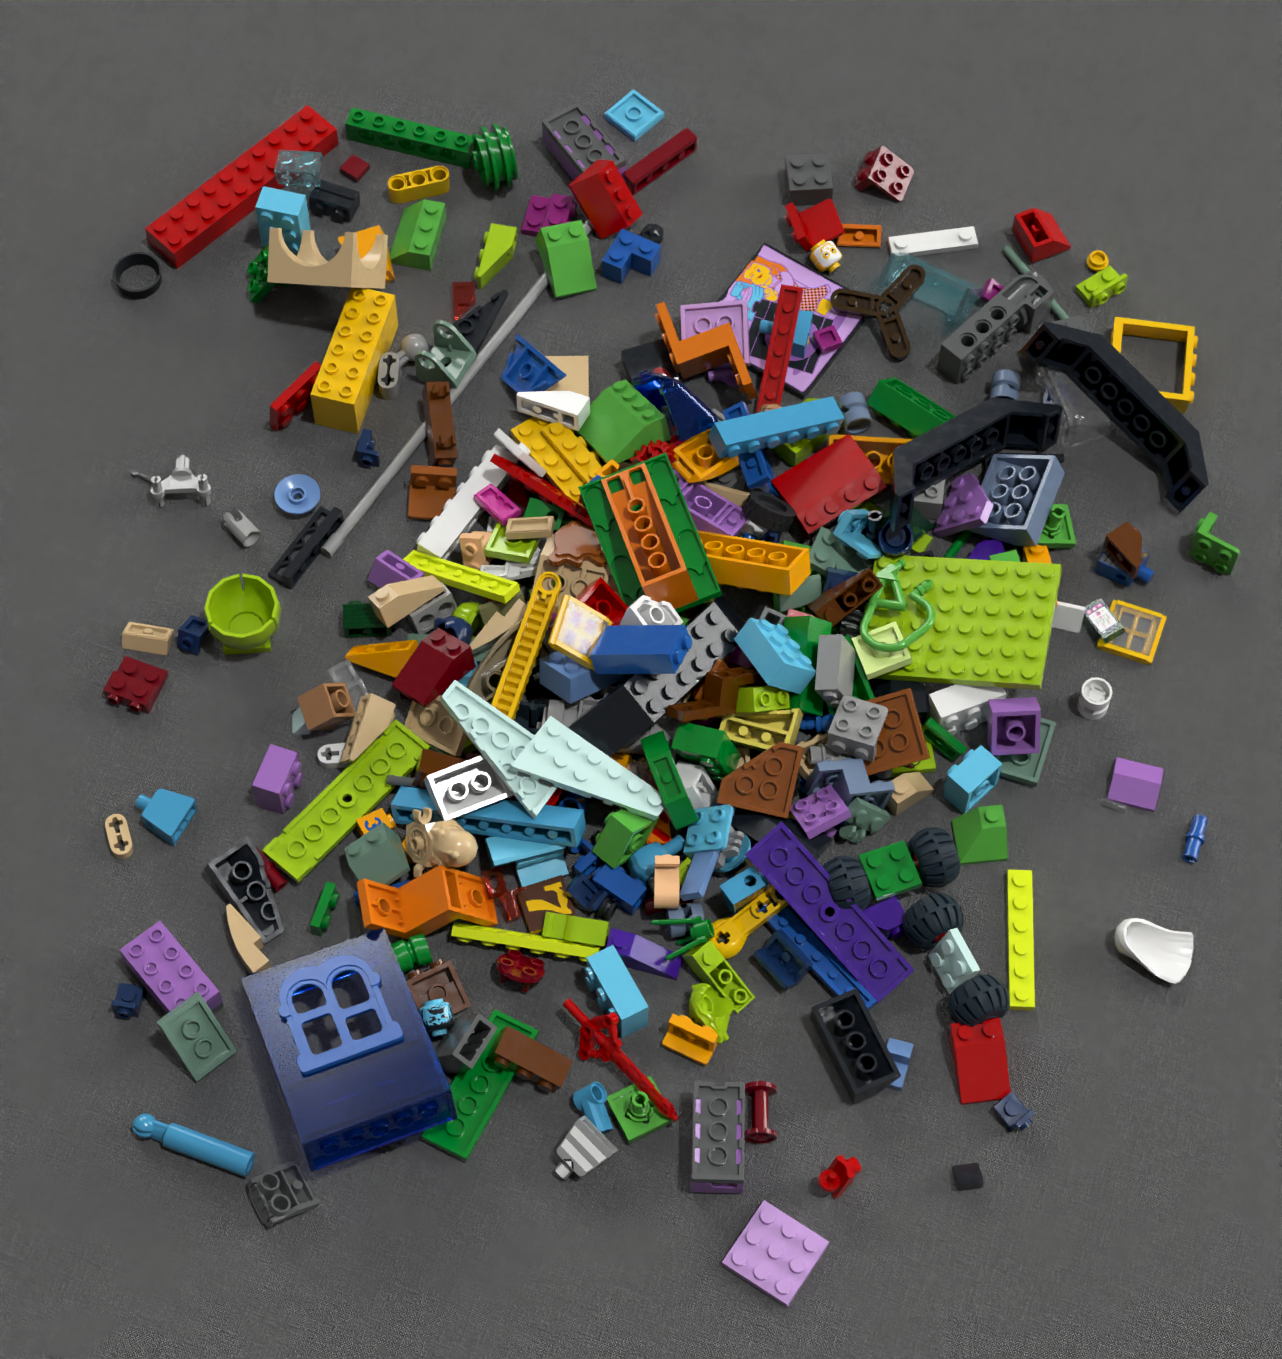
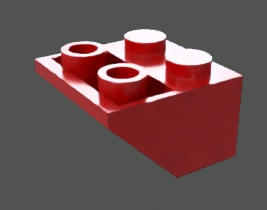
(1039, 234)

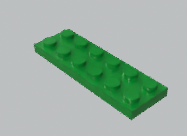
(476, 1096)

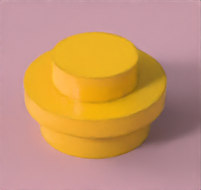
(1097, 260)

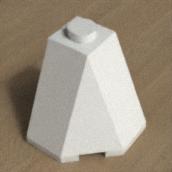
(650, 612)

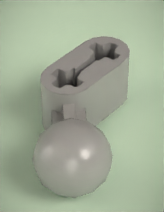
(409, 347)

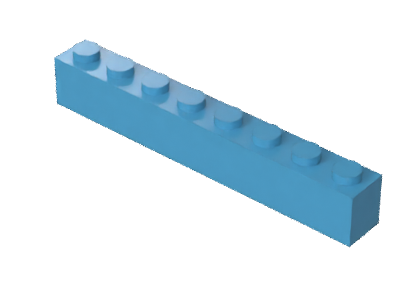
(504, 820)

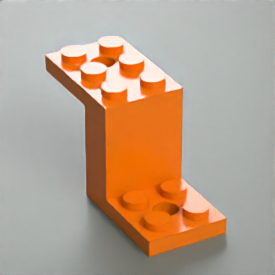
(704, 351)
(426, 903)

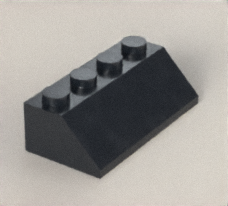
(854, 1045)

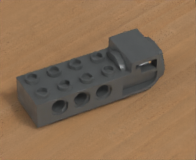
(994, 323)

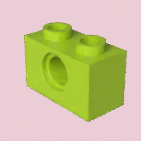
(762, 699)

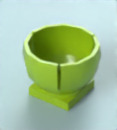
(243, 617)

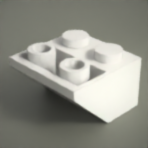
(697, 785)

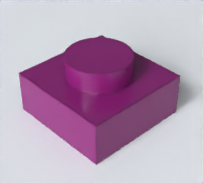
(990, 290)
(827, 339)

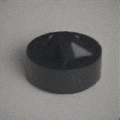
(653, 233)

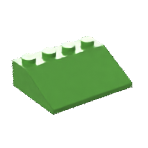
(622, 423)

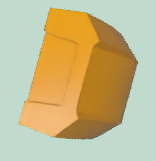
(699, 461)

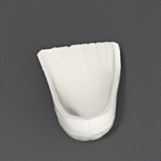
(1159, 950)

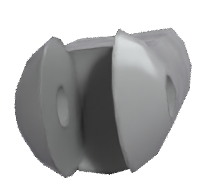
(241, 527)

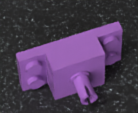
(711, 510)

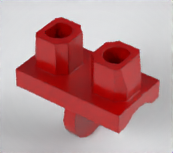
(839, 1175)

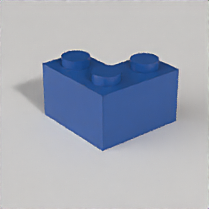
(630, 252)

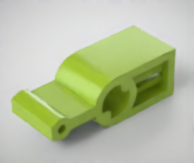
(576, 929)

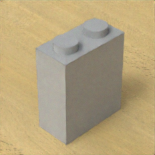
(834, 669)

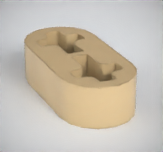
(114, 837)

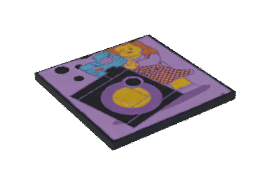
(761, 286)

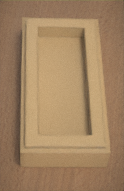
(530, 527)

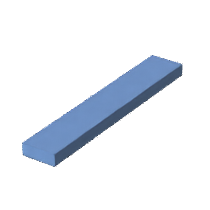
(700, 872)

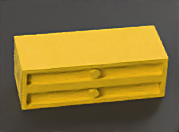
(353, 358)

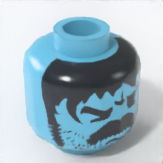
(437, 1016)

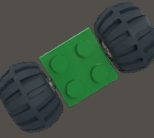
(894, 869)

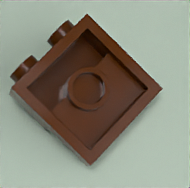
(438, 983)

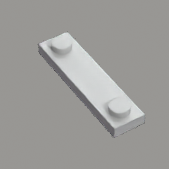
(934, 241)

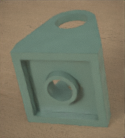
(447, 349)

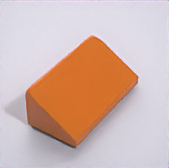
(860, 235)

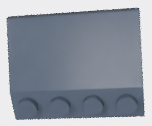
(1022, 496)

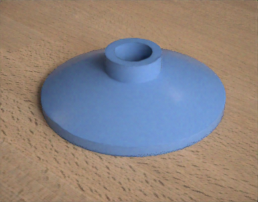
(297, 486)

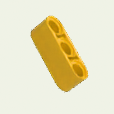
(418, 184)

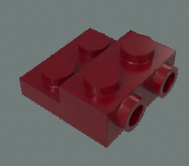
(135, 685)

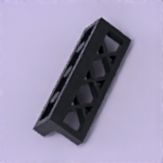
(308, 550)

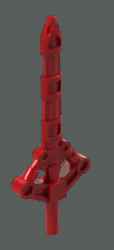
(610, 1049)

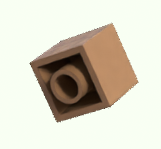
(326, 706)

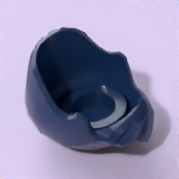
(895, 543)
(455, 626)

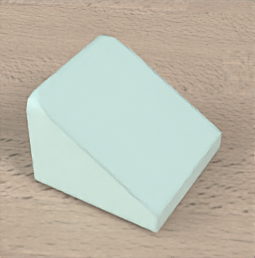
(298, 723)

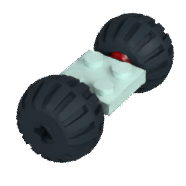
(937, 925)

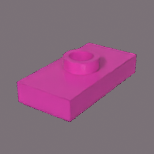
(497, 504)

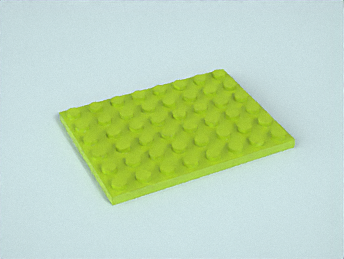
(987, 623)

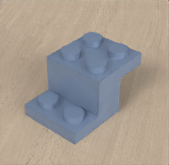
(849, 781)

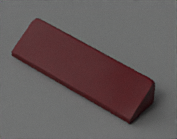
(660, 160)

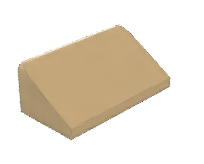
(147, 638)

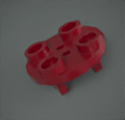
(520, 968)

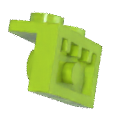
(1101, 286)

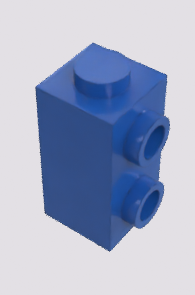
(620, 887)

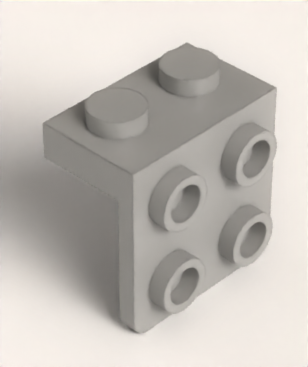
(856, 728)

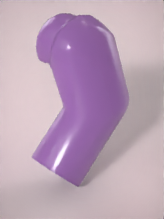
(724, 374)

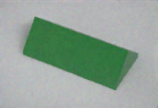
(806, 632)

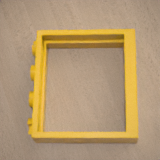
(1168, 332)

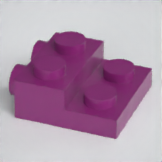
(547, 212)

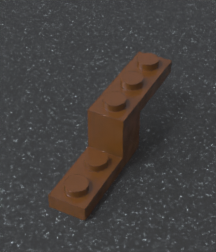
(719, 695)

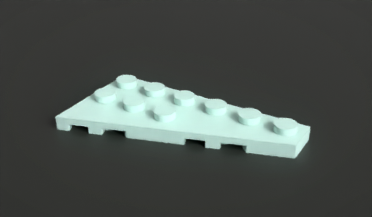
(499, 742)
(581, 768)

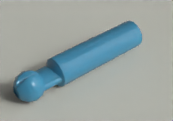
(195, 1144)

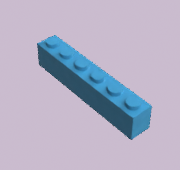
(775, 427)

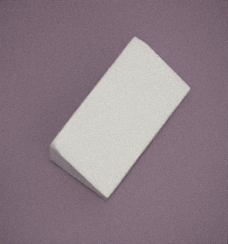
(1068, 617)

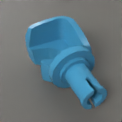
(642, 860)

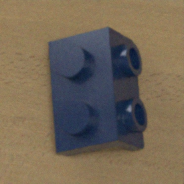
(783, 960)

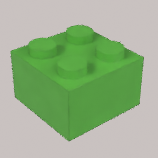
(622, 836)

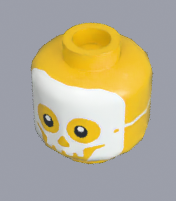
(825, 256)

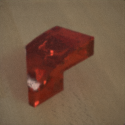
(463, 297)
(518, 496)

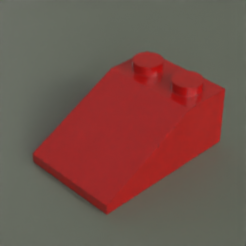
(979, 1061)

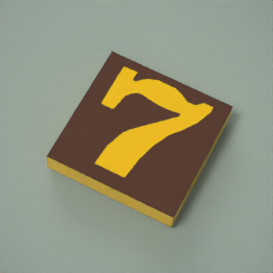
(543, 898)

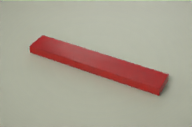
(780, 345)

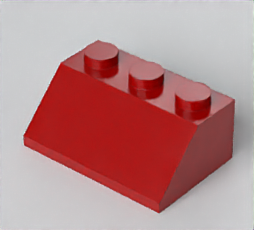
(605, 198)
(603, 599)

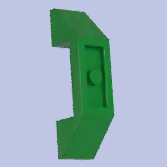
(668, 780)

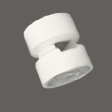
(1094, 698)

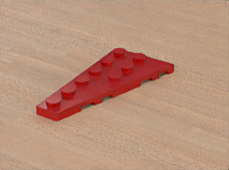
(545, 490)

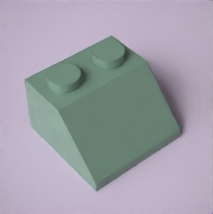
(378, 856)

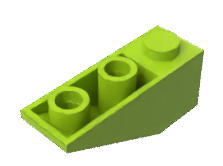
(498, 251)
(717, 972)

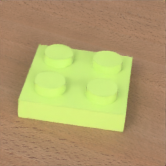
(877, 662)

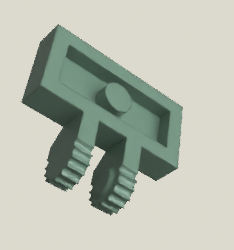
(864, 817)

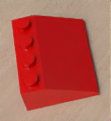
(829, 484)

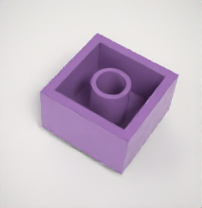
(1013, 726)
(277, 779)

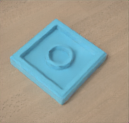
(634, 115)

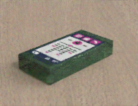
(1103, 620)

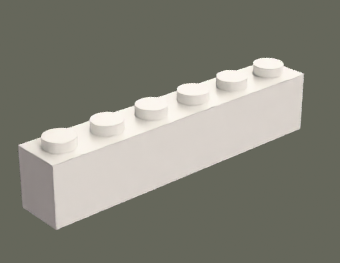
(462, 511)

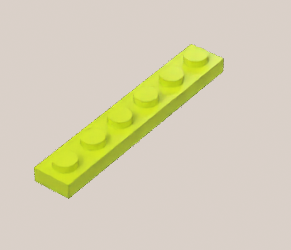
(464, 577)
(515, 940)
(1020, 940)

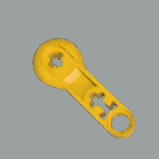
(745, 923)

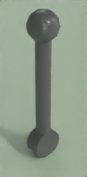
(135, 472)

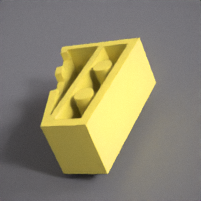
(762, 729)

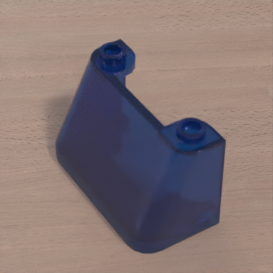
(685, 409)

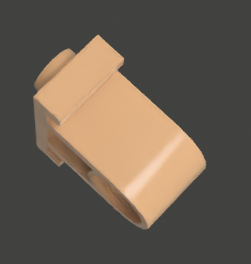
(473, 548)
(666, 881)

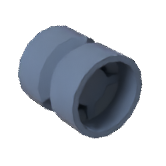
(1005, 384)
(855, 413)
(690, 911)

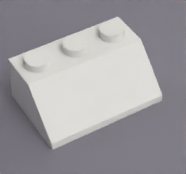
(465, 788)

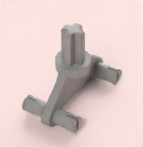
(181, 482)

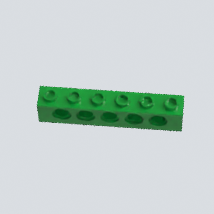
(409, 137)

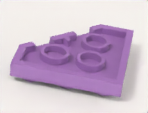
(964, 507)

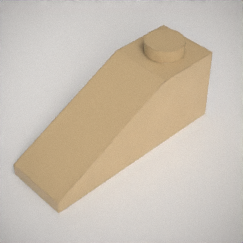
(403, 597)
(370, 720)

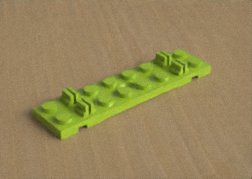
(331, 819)

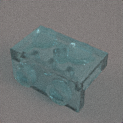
(298, 168)

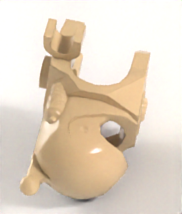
(438, 843)

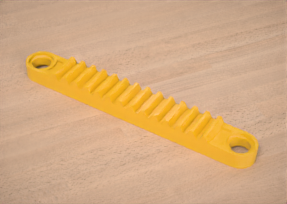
(526, 646)

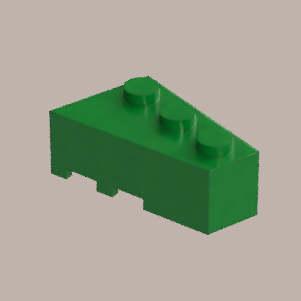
(707, 748)

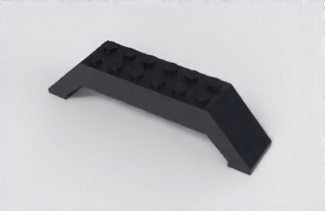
(1128, 402)
(965, 442)
(645, 697)

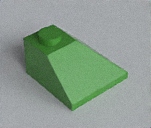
(981, 835)

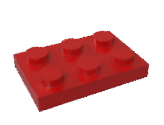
(293, 399)

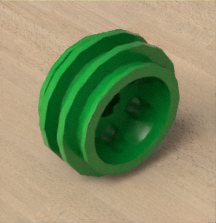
(494, 156)

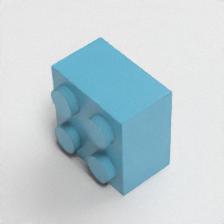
(972, 779)

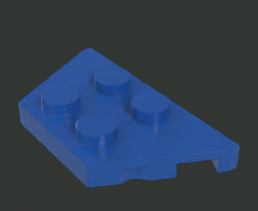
(529, 369)

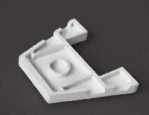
(514, 570)

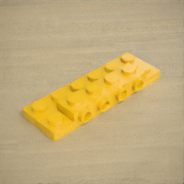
(559, 453)

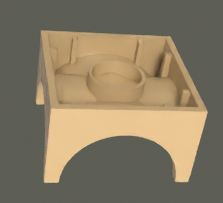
(312, 269)

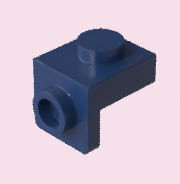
(585, 893)

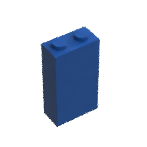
(641, 649)

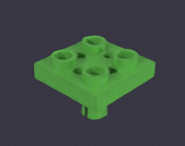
(1064, 536)
(638, 1112)

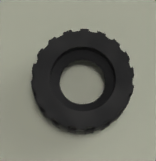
(768, 511)

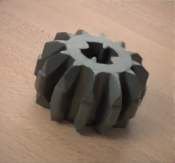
(851, 624)

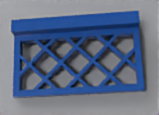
(756, 464)

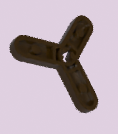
(868, 306)

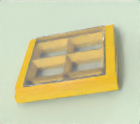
(577, 630)
(1141, 632)

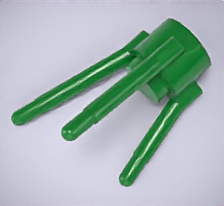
(699, 932)

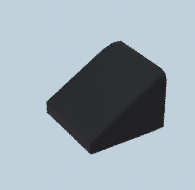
(968, 1176)

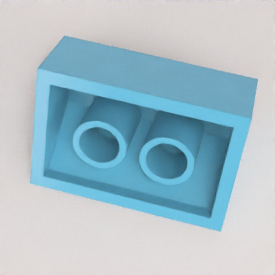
(507, 850)

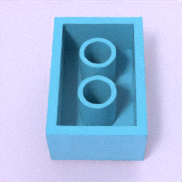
(285, 211)
(775, 655)
(616, 990)

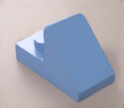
(901, 1055)

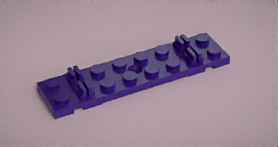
(848, 932)

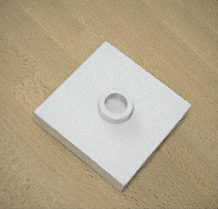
(521, 452)

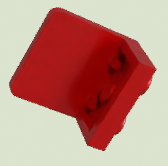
(814, 223)

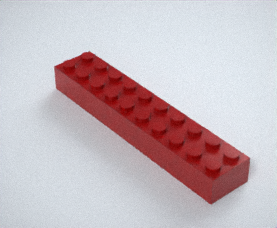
(235, 189)

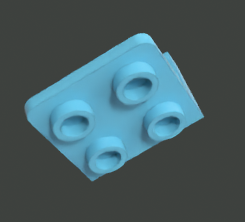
(849, 531)
(710, 831)

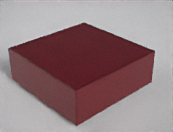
(354, 168)

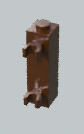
(439, 424)

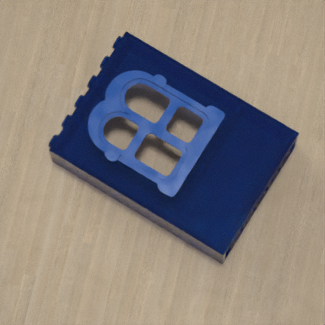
(366, 1087)

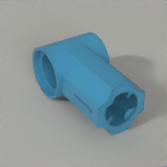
(591, 1102)

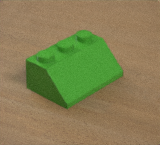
(419, 235)

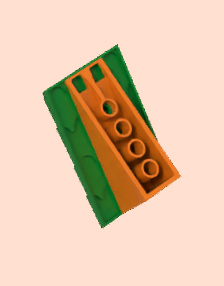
(650, 535)

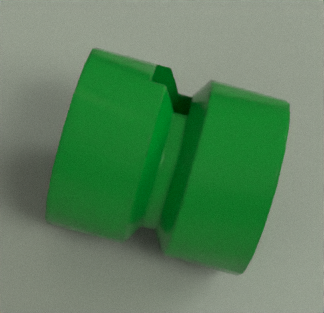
(412, 952)

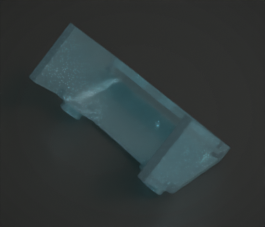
(940, 288)

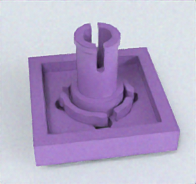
(820, 812)

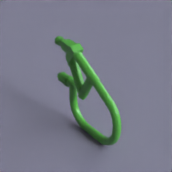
(889, 578)

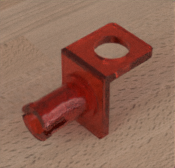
(507, 896)

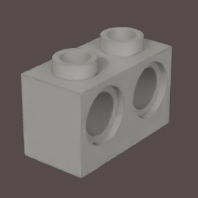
(440, 606)

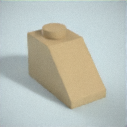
(908, 790)

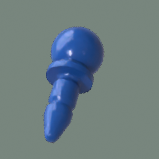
(820, 724)

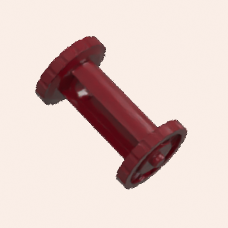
(760, 1132)

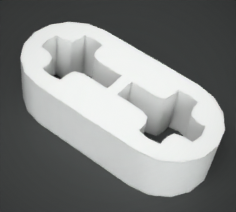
(336, 752)

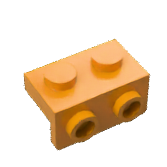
(690, 1039)

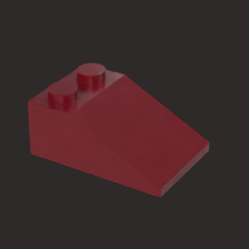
(434, 667)

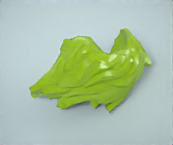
(710, 1009)

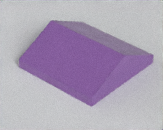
(1135, 784)

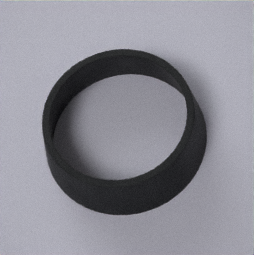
(132, 259)

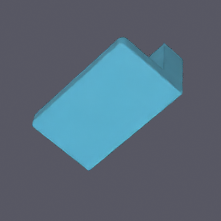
(541, 867)

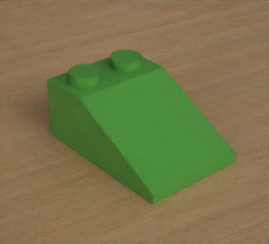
(566, 258)

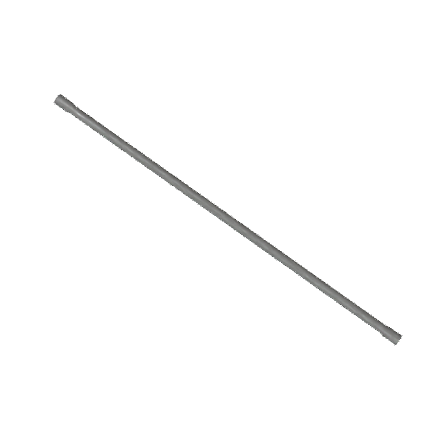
(337, 538)

